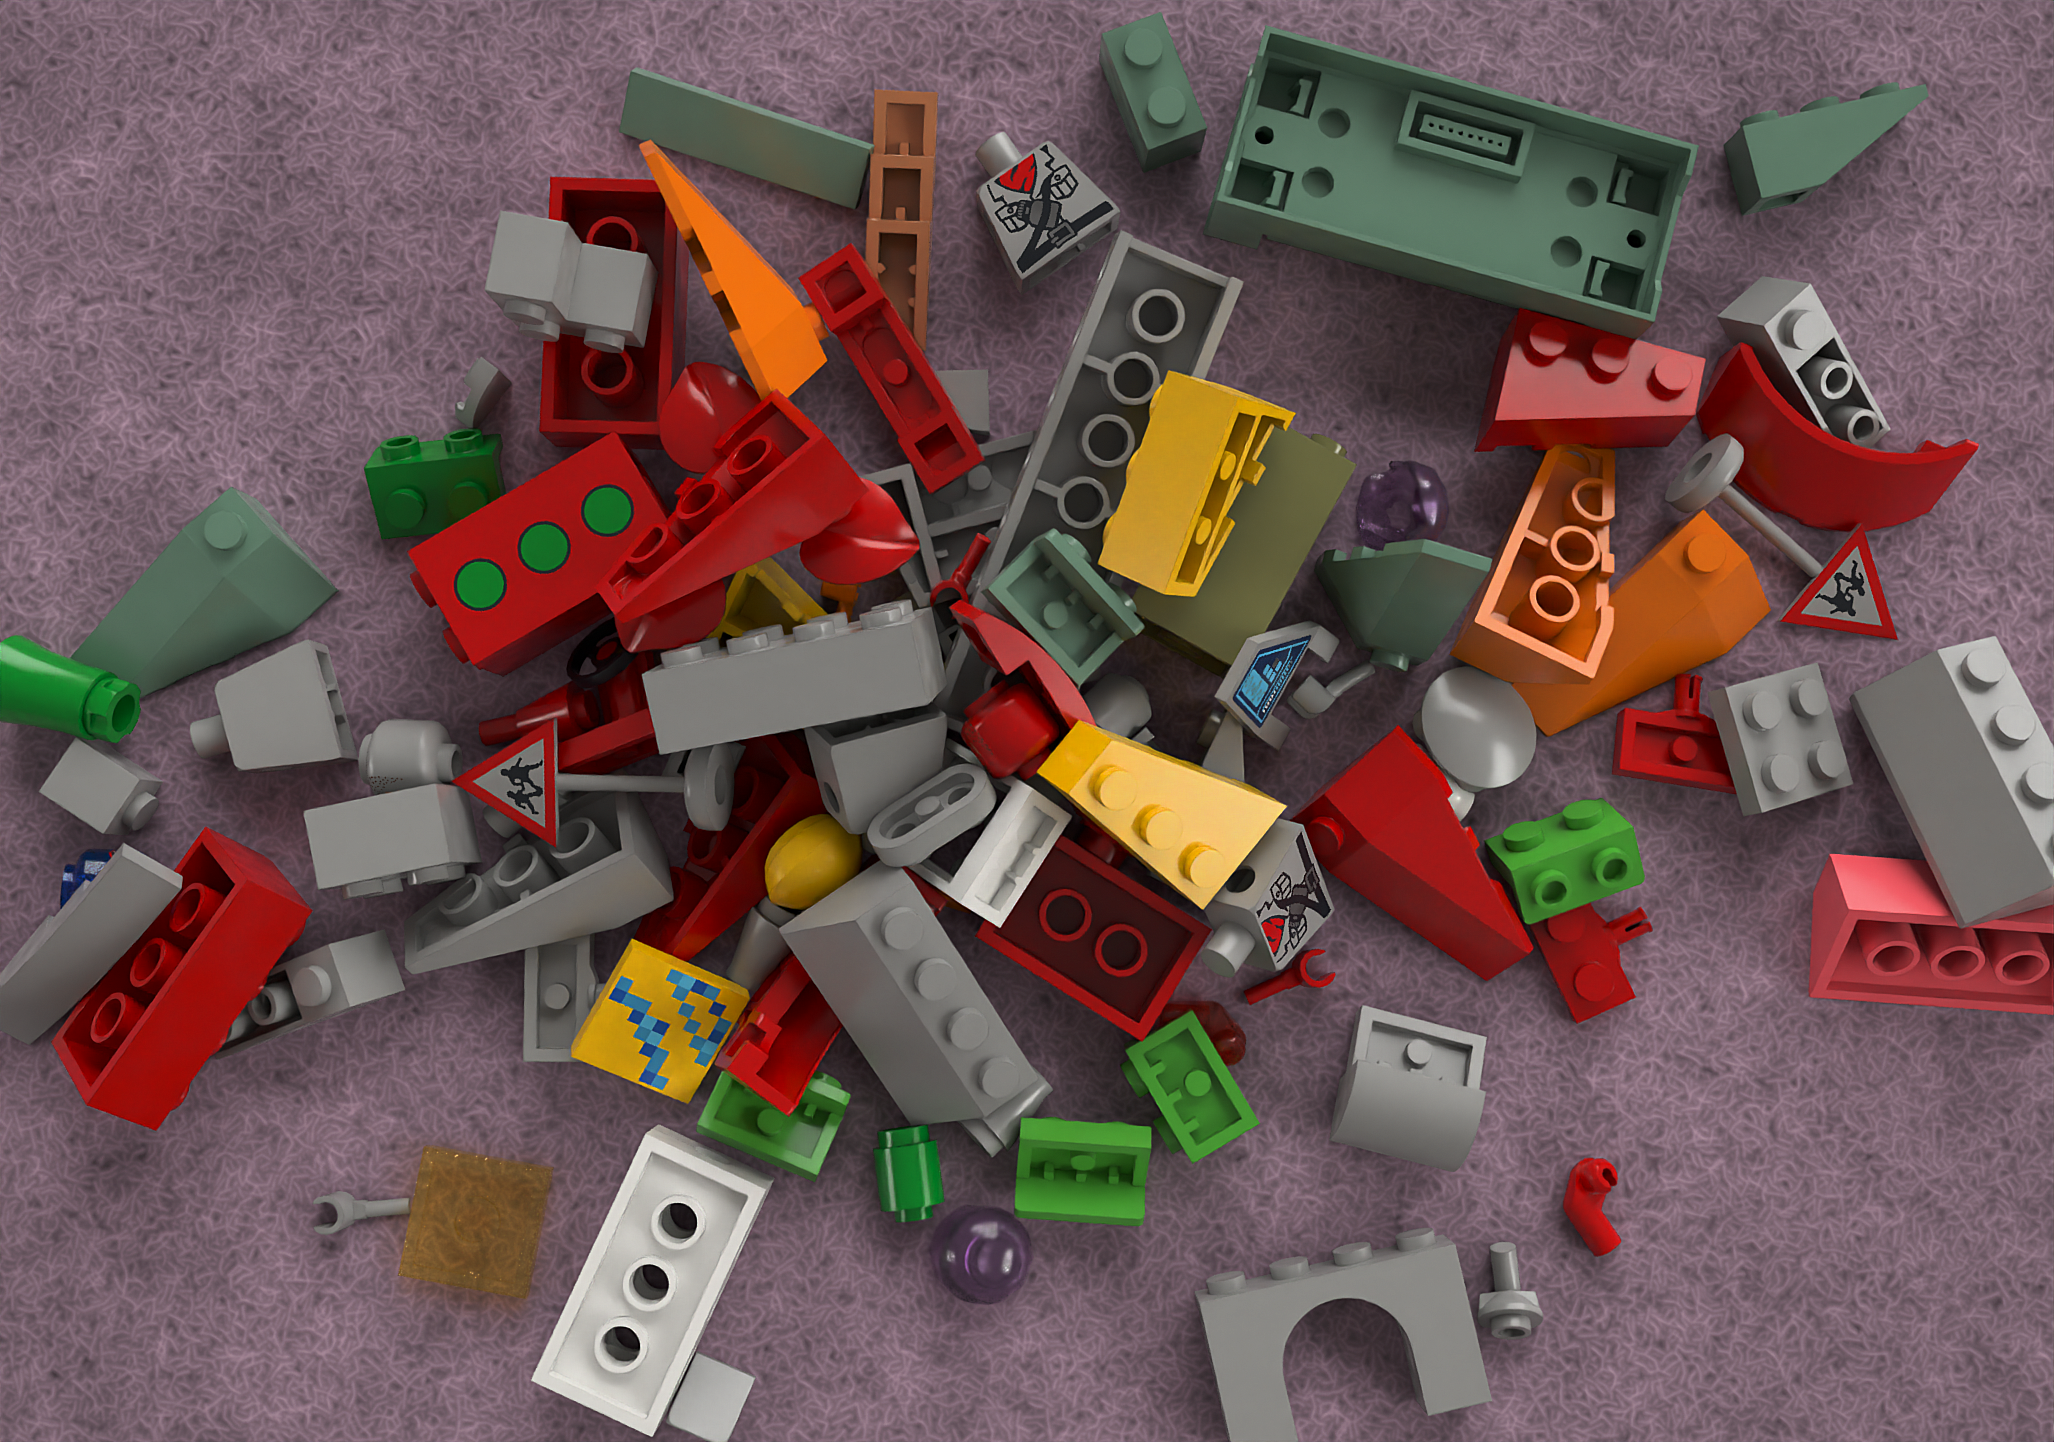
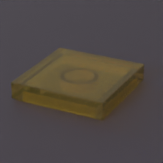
(476, 1221)

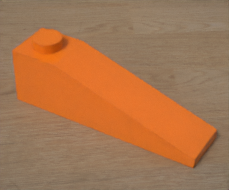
(758, 307)
(1547, 589)
(1670, 615)

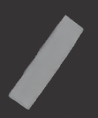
(82, 942)

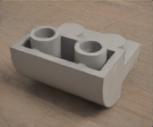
(1410, 1090)

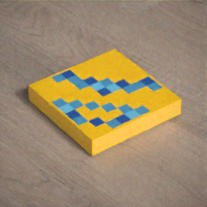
(659, 1021)

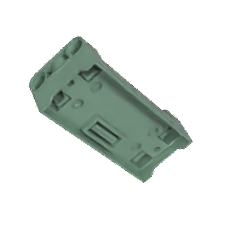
(1450, 184)

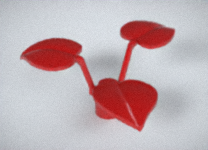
(849, 552)

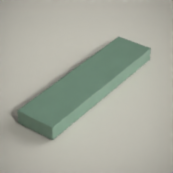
(746, 138)

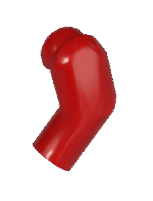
(1584, 1201)

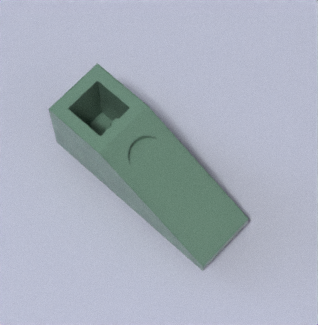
(1791, 156)

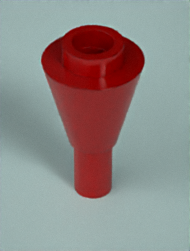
(571, 705)

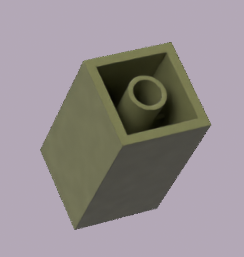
(1260, 557)

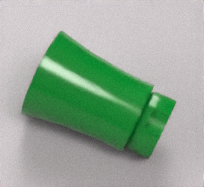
(64, 694)

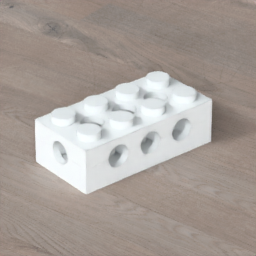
(583, 1352)

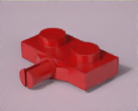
(1673, 744)
(1586, 957)

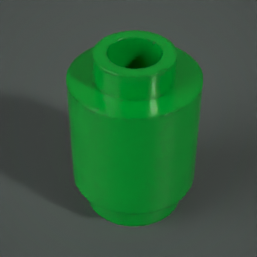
(908, 1172)

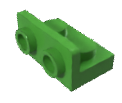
(1190, 1087)

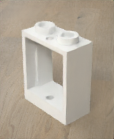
(1006, 850)

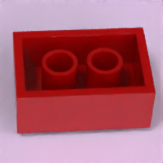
(1099, 937)

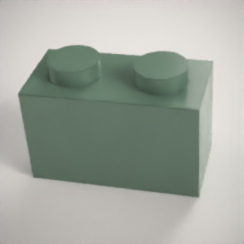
(1152, 92)

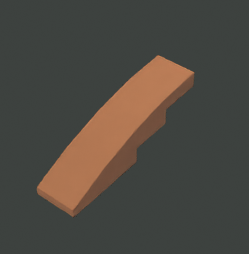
(903, 201)

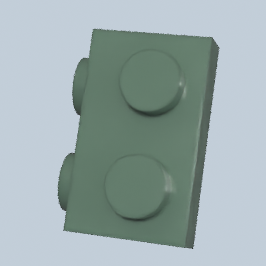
(1064, 604)

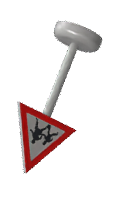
(1842, 592)
(526, 783)

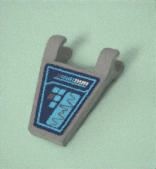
(1264, 672)

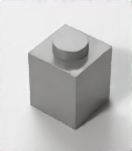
(103, 787)

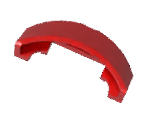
(1810, 473)
(790, 1026)

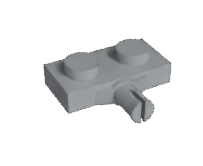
(558, 997)

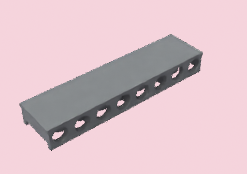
(1140, 321)

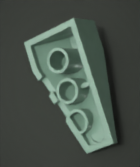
(208, 597)
(1400, 597)

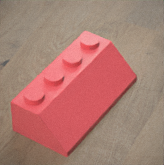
(1893, 939)

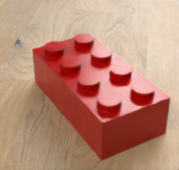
(599, 391)
(182, 983)

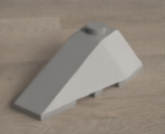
(541, 894)

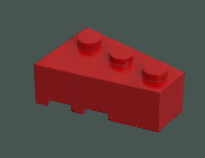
(1585, 387)

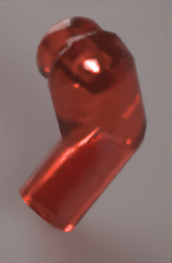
(1218, 1024)

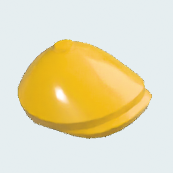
(811, 862)

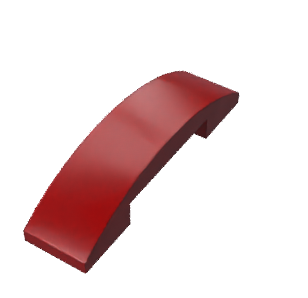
(893, 368)
(1010, 649)

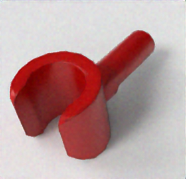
(963, 574)
(1289, 979)

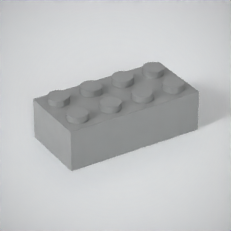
(795, 680)

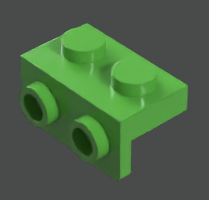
(1567, 859)
(759, 1129)
(1082, 1171)

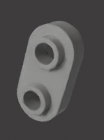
(932, 815)

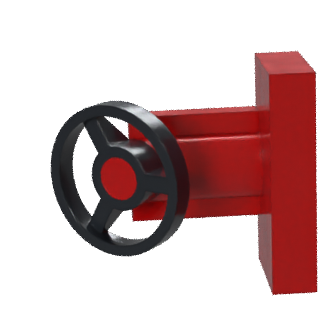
(627, 717)

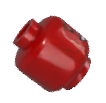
(1010, 730)

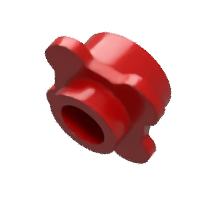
(1102, 845)

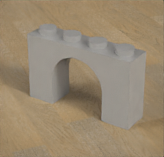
(1413, 1281)

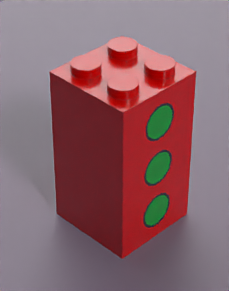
(530, 561)

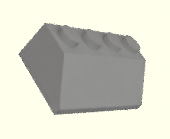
(1969, 776)
(908, 999)

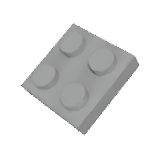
(1780, 739)

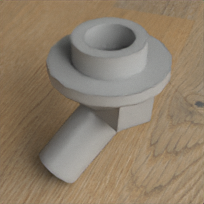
(1508, 1309)

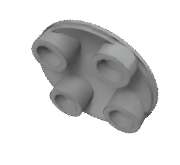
(1476, 728)

